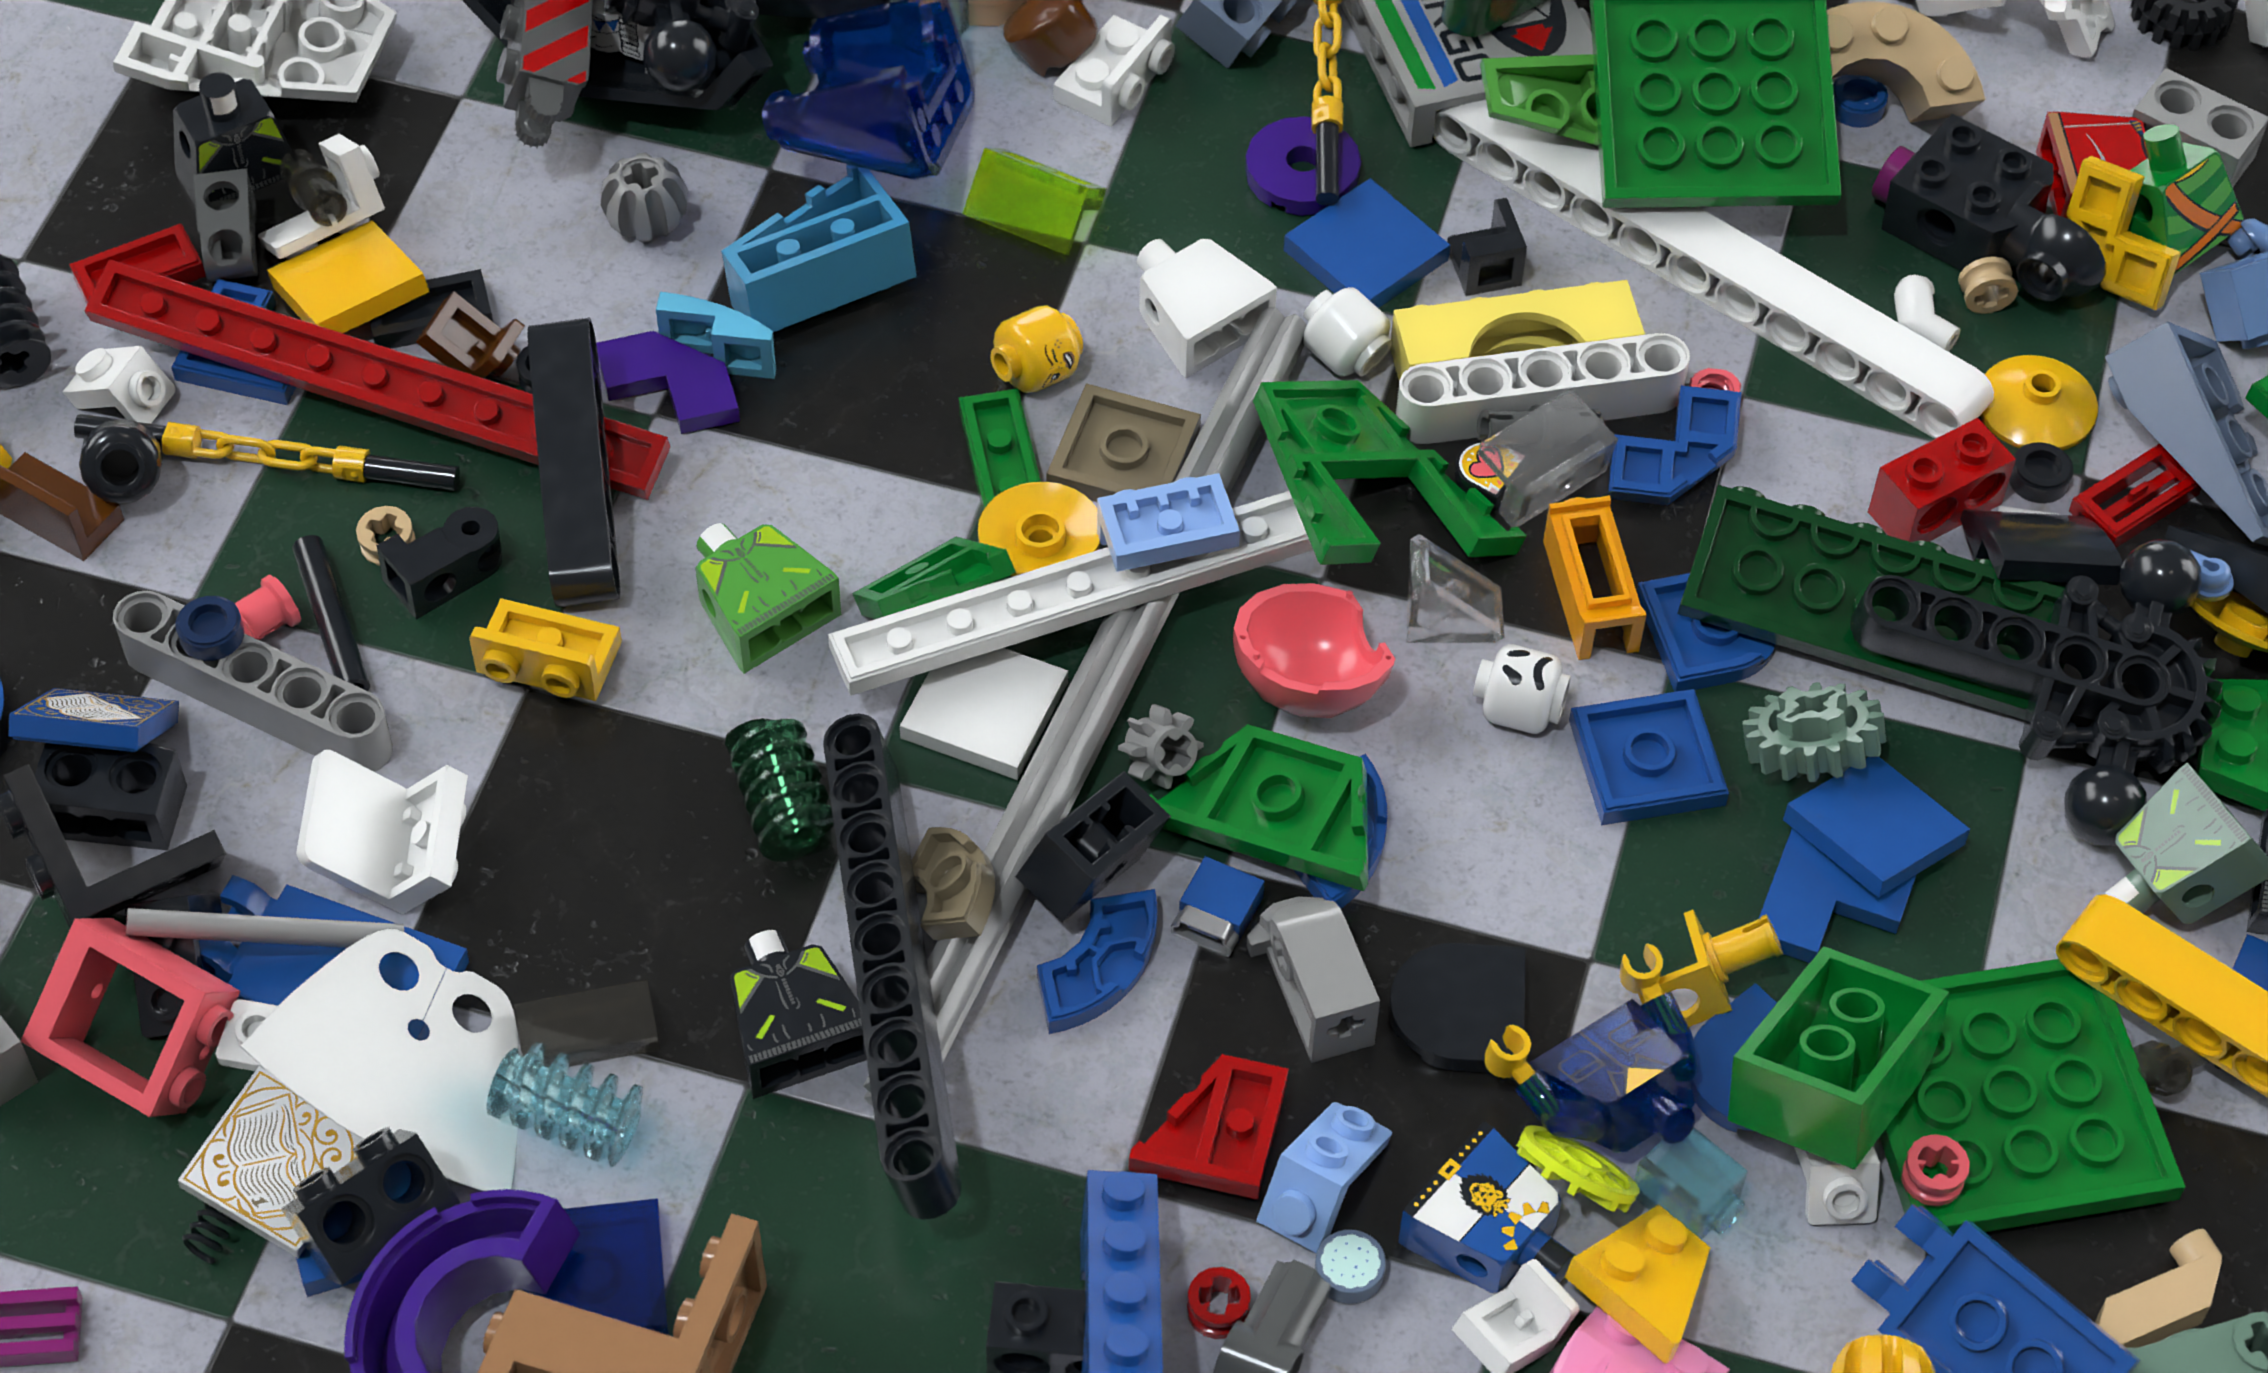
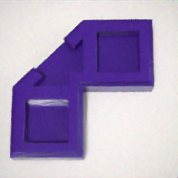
(653, 362)

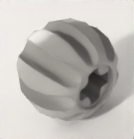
(644, 197)

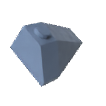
(2188, 403)

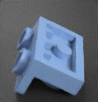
(1167, 522)

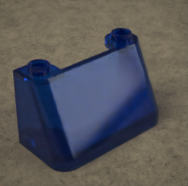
(886, 90)

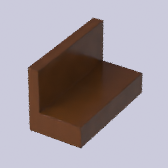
(56, 506)

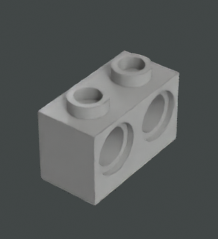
(2204, 119)

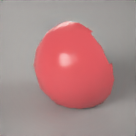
(1309, 650)

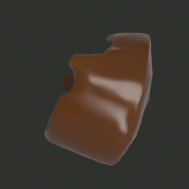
(1050, 32)

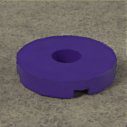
(1290, 142)

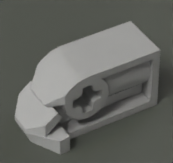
(1319, 974)

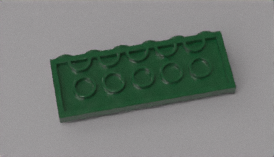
(1800, 576)

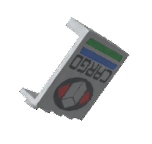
(1433, 69)

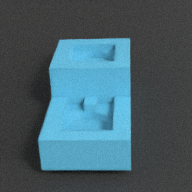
(720, 331)

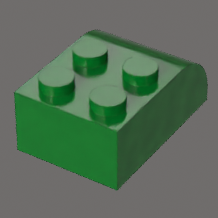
(1837, 1057)

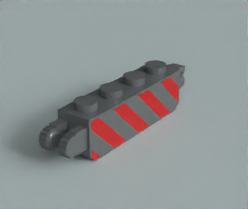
(544, 63)

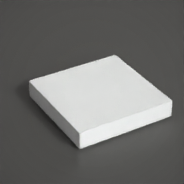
(986, 709)

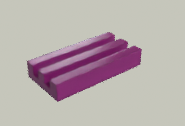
(38, 1313)

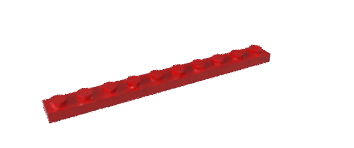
(350, 370)

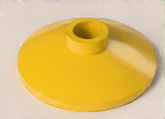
(2039, 402)
(1040, 524)
(2238, 622)

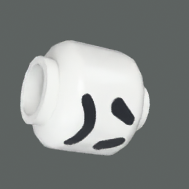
(1522, 689)

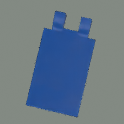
(273, 971)
(1984, 1308)

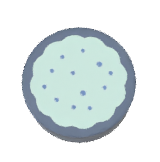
(1352, 1265)

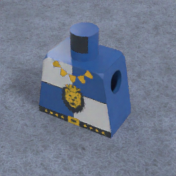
(1486, 1215)

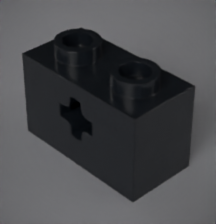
(1092, 846)

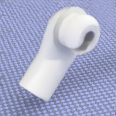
(1916, 312)

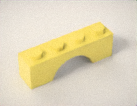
(1513, 323)

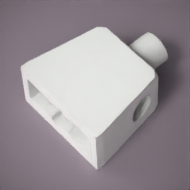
(1200, 301)

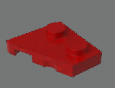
(1220, 1130)

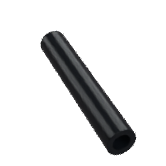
(329, 611)

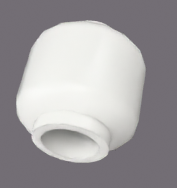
(1346, 332)

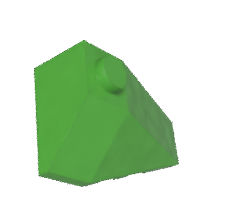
(1544, 93)

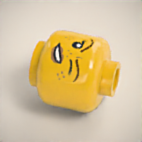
(1036, 349)

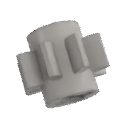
(1160, 746)

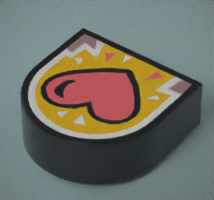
(1475, 473)

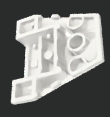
(279, 44)

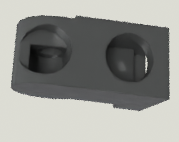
(227, 225)

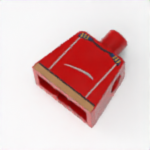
(2076, 136)

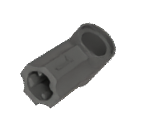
(1277, 1324)

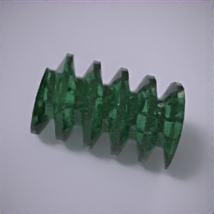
(780, 786)

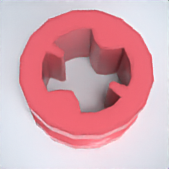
(1941, 1188)

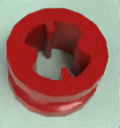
(1201, 1291)

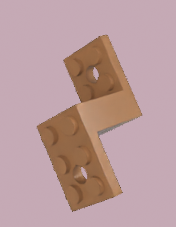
(707, 1332)

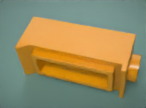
(1589, 521)

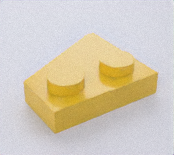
(1645, 1278)

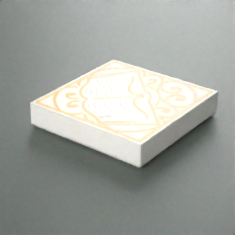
(261, 1154)

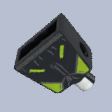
(225, 132)
(793, 1015)

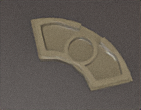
(956, 883)

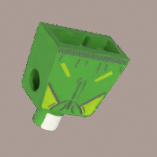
(762, 591)

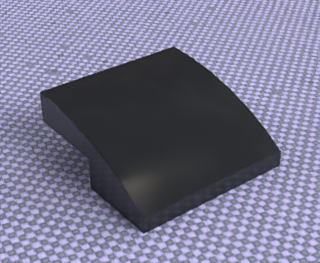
(2042, 546)

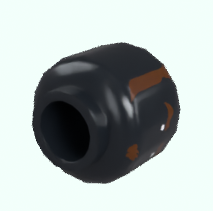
(120, 461)

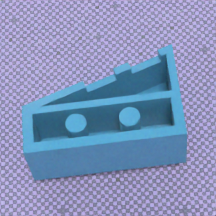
(822, 254)

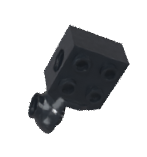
(1988, 198)

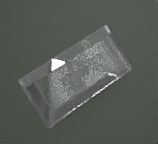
(1450, 599)

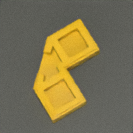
(2104, 208)

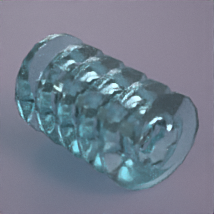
(565, 1104)

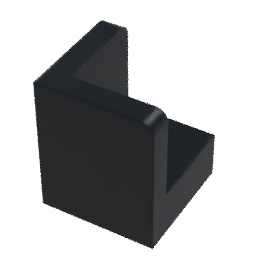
(1490, 257)

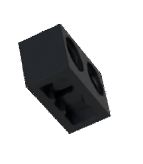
(107, 800)
(374, 1214)
(1035, 1329)

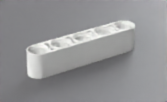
(1610, 375)

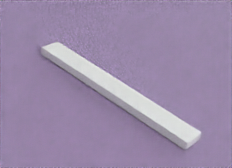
(1051, 601)

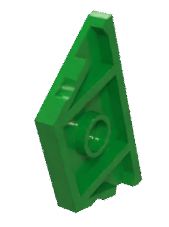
(1278, 804)

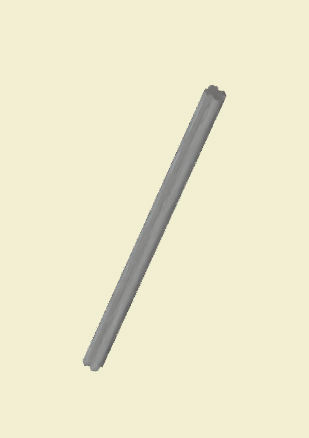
(1100, 688)

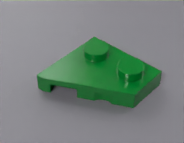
(933, 576)

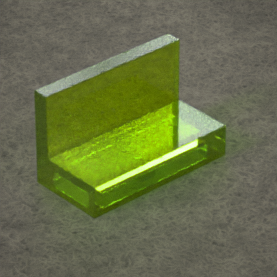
(1030, 199)

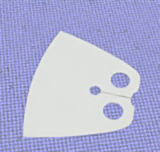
(351, 1057)

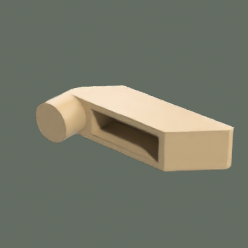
(2168, 1301)

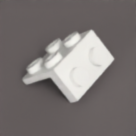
(380, 835)

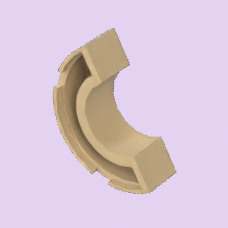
(1907, 55)

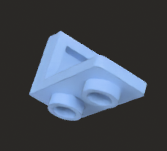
(1317, 1173)

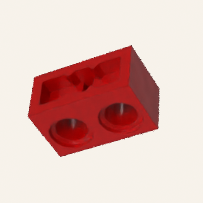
(1933, 484)

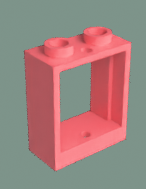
(77, 990)

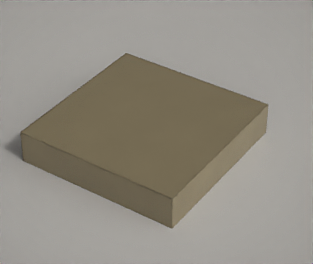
(1122, 443)

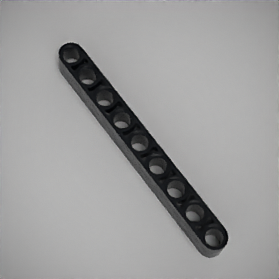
(891, 970)

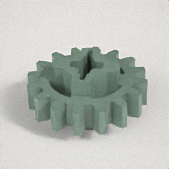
(1814, 731)

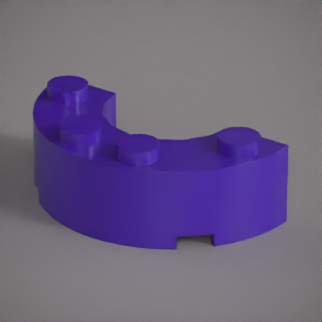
(445, 1267)

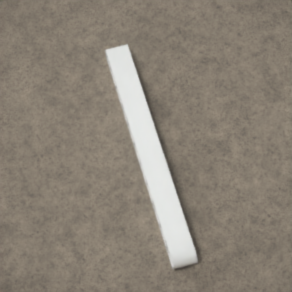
(1729, 274)

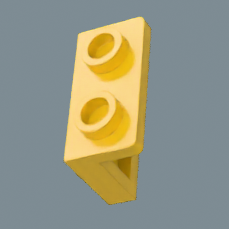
(545, 650)

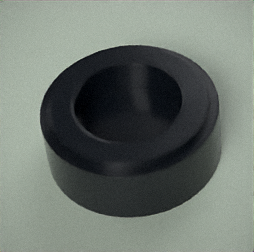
(2041, 472)

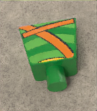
(2183, 196)

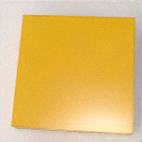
(348, 279)

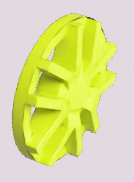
(1581, 1166)

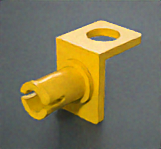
(1716, 960)

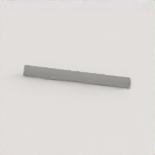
(250, 928)

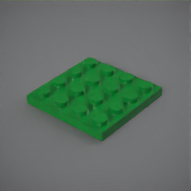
(1714, 103)
(2040, 1099)

